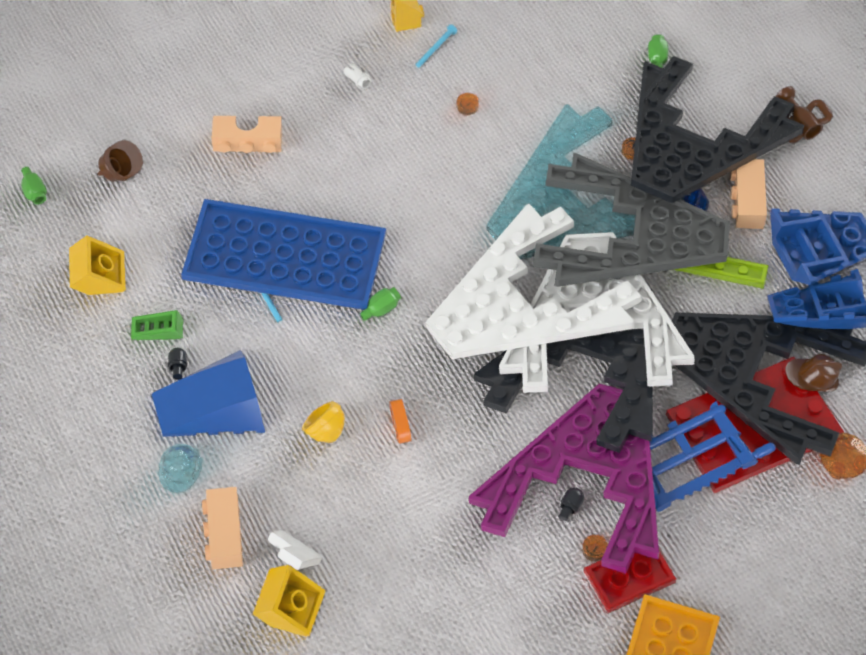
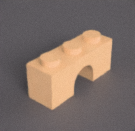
(263, 138)

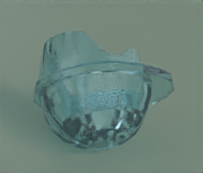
(179, 468)

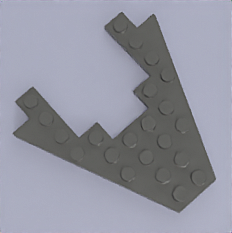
(663, 235)

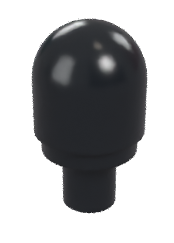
(177, 362)
(571, 503)

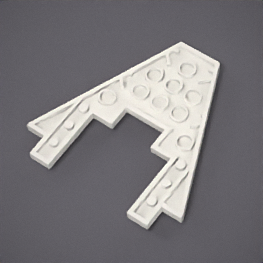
(492, 315)
(662, 340)

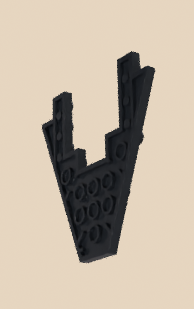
(676, 161)
(727, 358)
(627, 370)

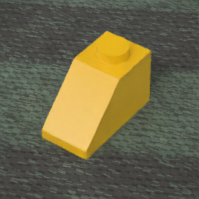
(406, 14)

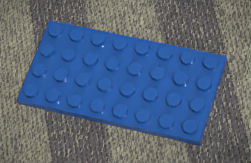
(284, 254)

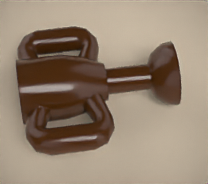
(805, 116)

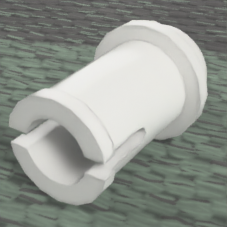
(361, 79)

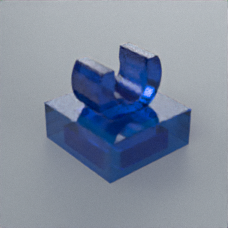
(698, 199)

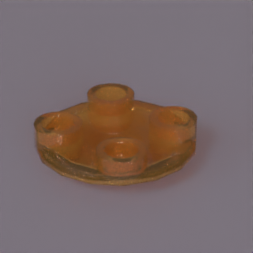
(847, 458)

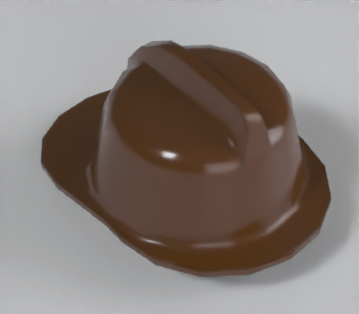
(120, 161)
(814, 374)

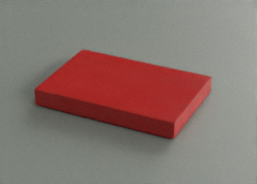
(619, 589)

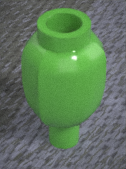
(658, 50)
(33, 186)
(381, 303)

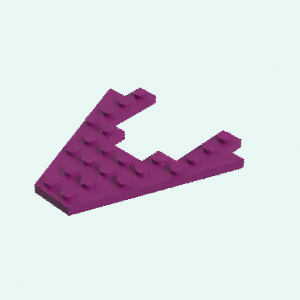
(573, 443)

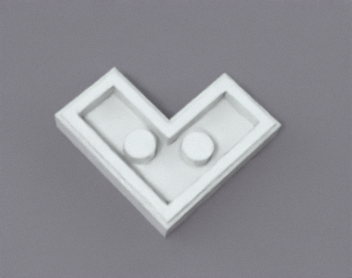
(294, 551)

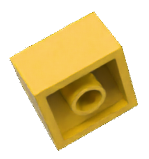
(96, 267)
(289, 601)

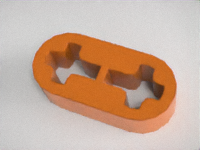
(400, 421)

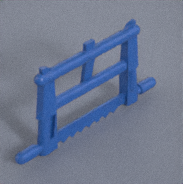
(729, 433)

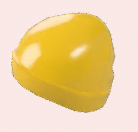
(325, 423)

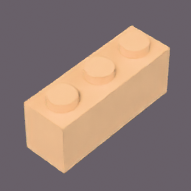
(749, 195)
(222, 528)

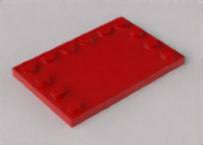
(786, 398)

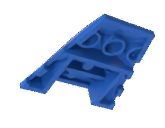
(817, 243)
(824, 305)
(210, 401)

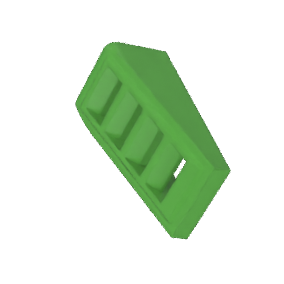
(158, 333)

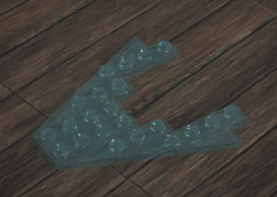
(564, 136)

